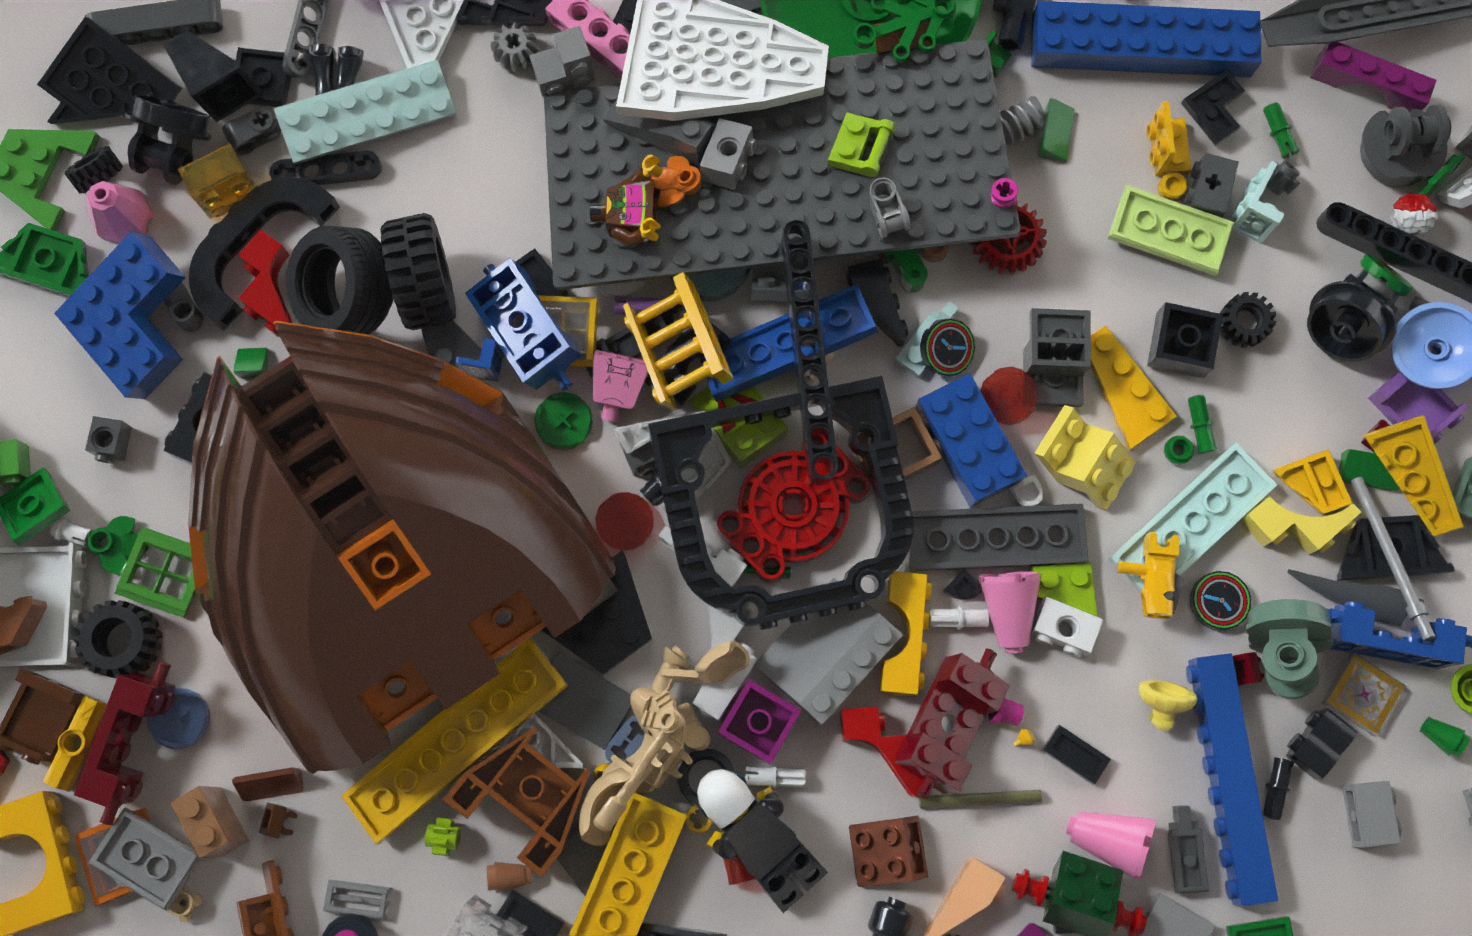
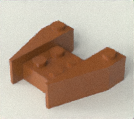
(530, 790)

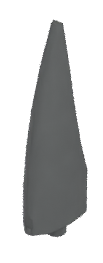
(1385, 600)

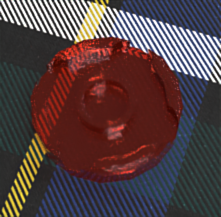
(1010, 395)
(624, 521)

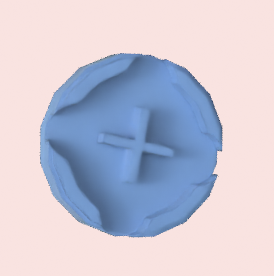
(183, 723)

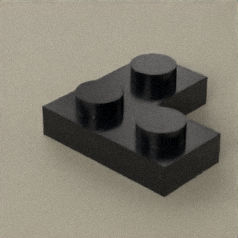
(1208, 106)

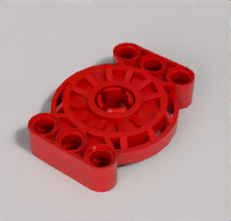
(789, 533)

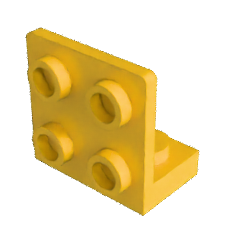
(1168, 143)

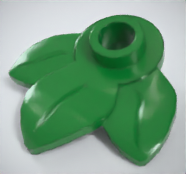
(120, 543)

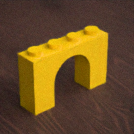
(58, 891)

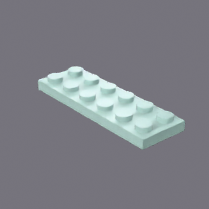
(365, 111)
(1202, 510)

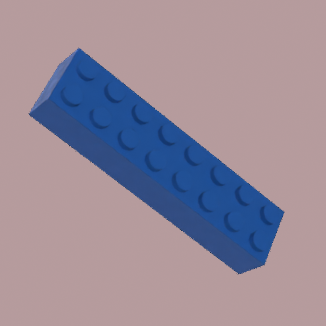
(1145, 38)

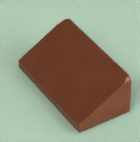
(269, 784)

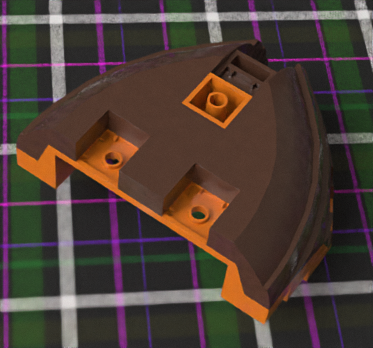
(367, 532)

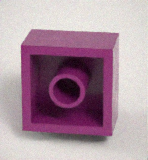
(759, 722)

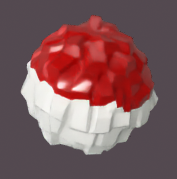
(1414, 213)

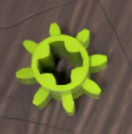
(442, 836)

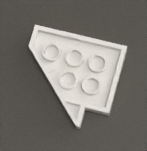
(421, 27)

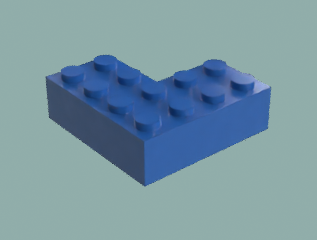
(112, 314)

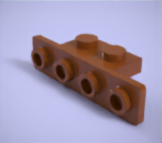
(266, 913)

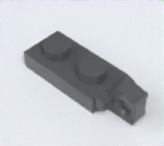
(1187, 853)

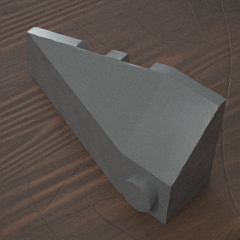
(678, 137)

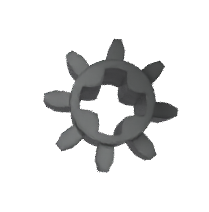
(1283, 178)

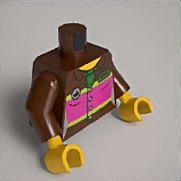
(632, 207)

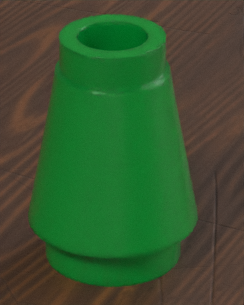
(1445, 736)

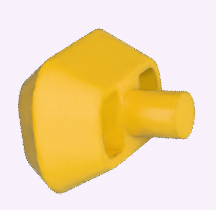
(1025, 738)

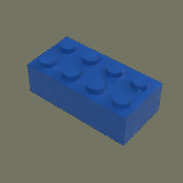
(970, 440)

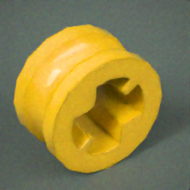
(690, 824)

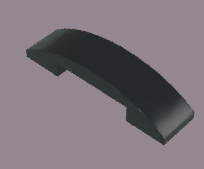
(625, 342)

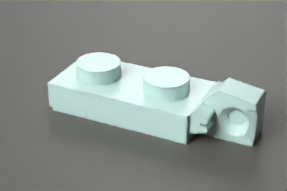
(910, 356)

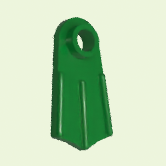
(1443, 174)

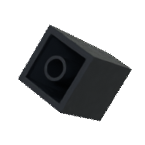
(211, 76)

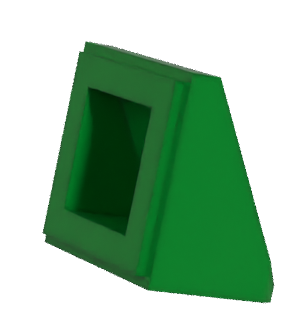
(251, 362)

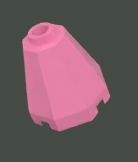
(117, 210)

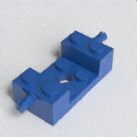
(538, 347)
(1354, 632)

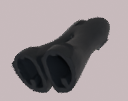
(323, 63)

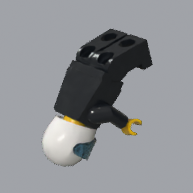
(756, 836)

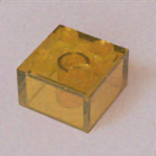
(217, 180)

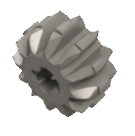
(511, 38)

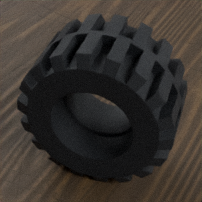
(97, 628)

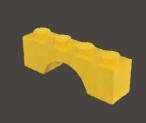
(907, 596)

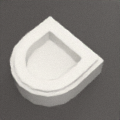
(1027, 492)

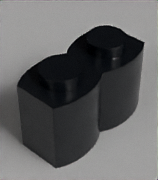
(1320, 743)

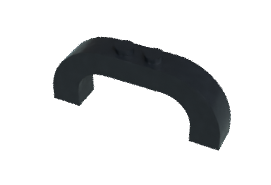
(238, 228)

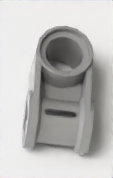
(889, 212)

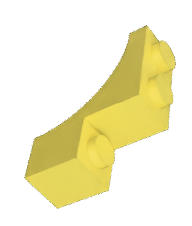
(1273, 523)

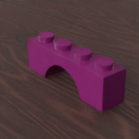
(1400, 86)

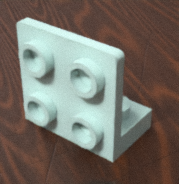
(1253, 216)

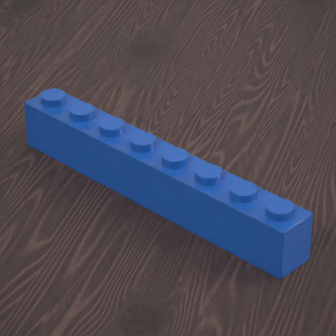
(1232, 781)

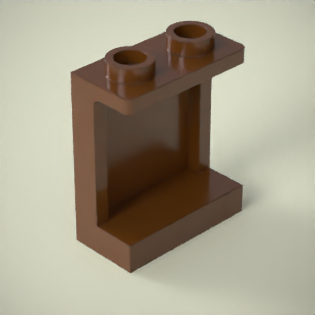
(38, 717)

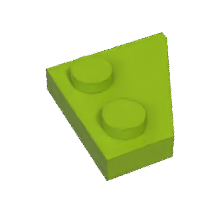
(1068, 584)

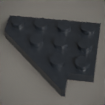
(99, 76)

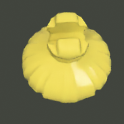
(1166, 700)

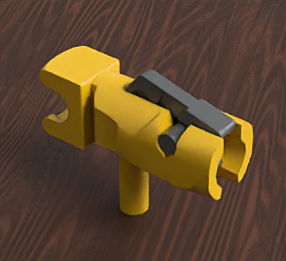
(1161, 581)

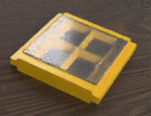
(579, 319)

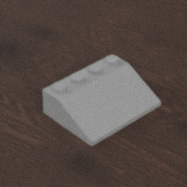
(827, 657)

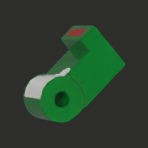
(909, 267)

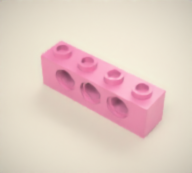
(603, 49)

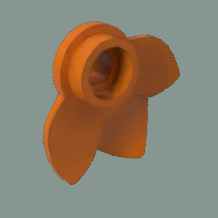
(674, 181)

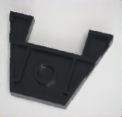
(504, 12)
(612, 628)

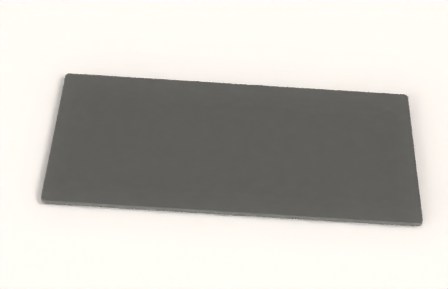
(939, 157)

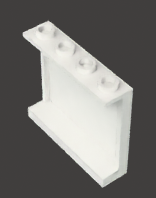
(50, 576)

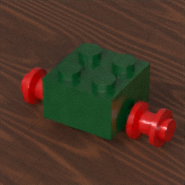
(1081, 897)

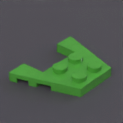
(28, 162)

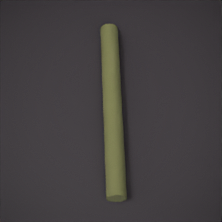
(975, 799)

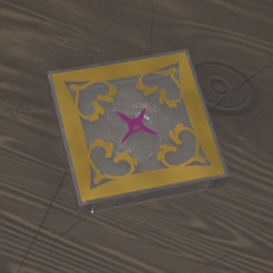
(1364, 694)

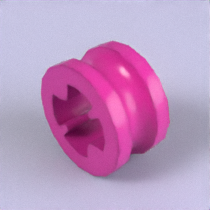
(1010, 199)

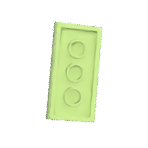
(1171, 230)

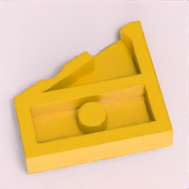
(1316, 482)

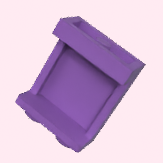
(1403, 400)

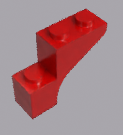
(262, 297)
(866, 727)

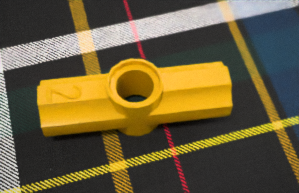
(67, 761)

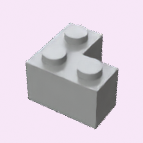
(565, 65)

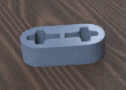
(622, 736)

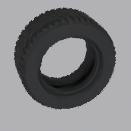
(313, 273)

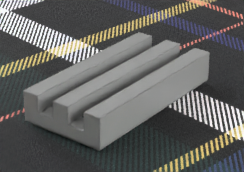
(383, 902)

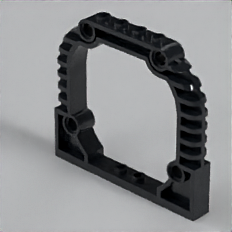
(856, 407)

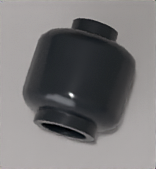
(890, 918)

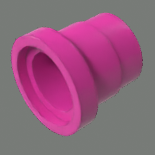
(1008, 713)

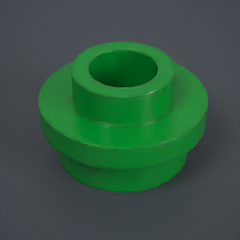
(1186, 446)

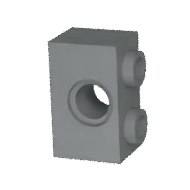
(727, 139)

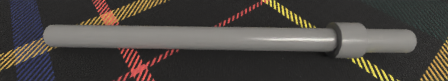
(1415, 609)

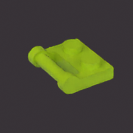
(853, 140)

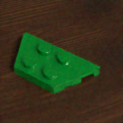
(45, 259)

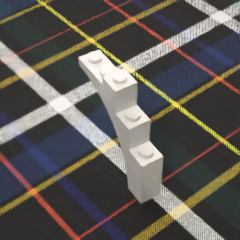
(724, 627)

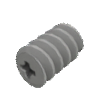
(1022, 118)

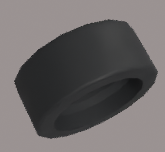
(707, 754)

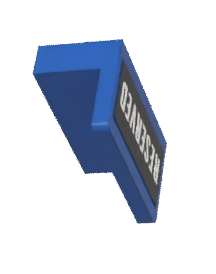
(489, 364)

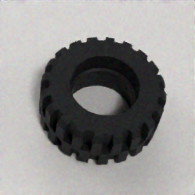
(418, 271)

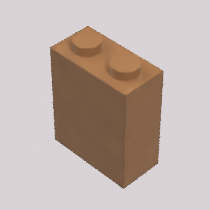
(209, 821)

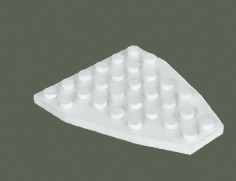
(714, 61)

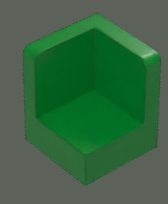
(998, 55)

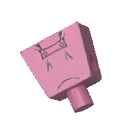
(616, 382)

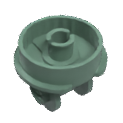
(1289, 638)

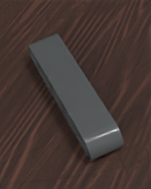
(160, 20)

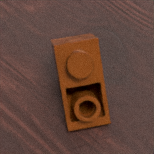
(19, 622)

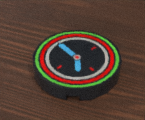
(947, 347)
(1220, 600)

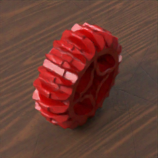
(1007, 259)

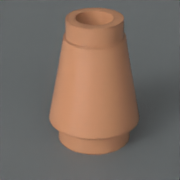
(507, 876)

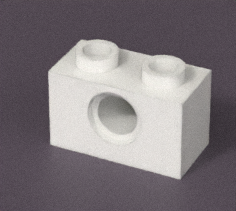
(1083, 627)

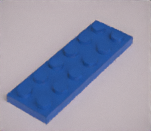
(769, 348)

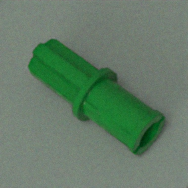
(1280, 129)
(1201, 424)

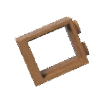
(930, 445)

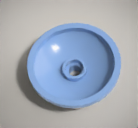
(1429, 326)

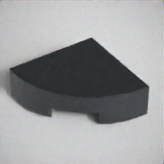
(963, 587)

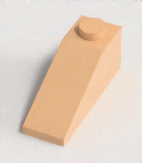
(968, 895)

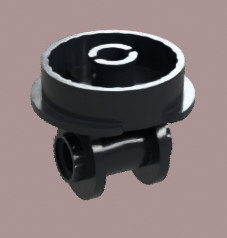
(148, 151)
(1352, 319)

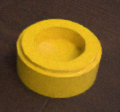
(1172, 186)

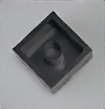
(1185, 340)

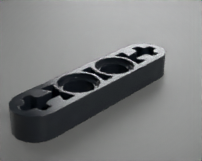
(326, 165)

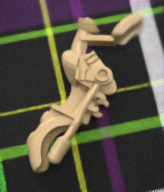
(666, 733)

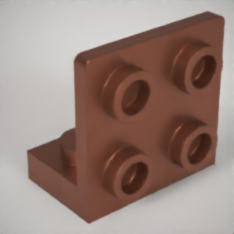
(888, 851)

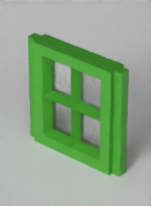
(159, 573)

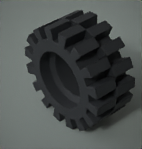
(93, 168)
(1258, 308)

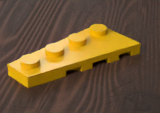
(1132, 397)
(1415, 466)

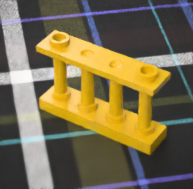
(704, 342)

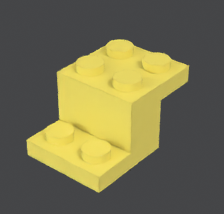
(1085, 457)

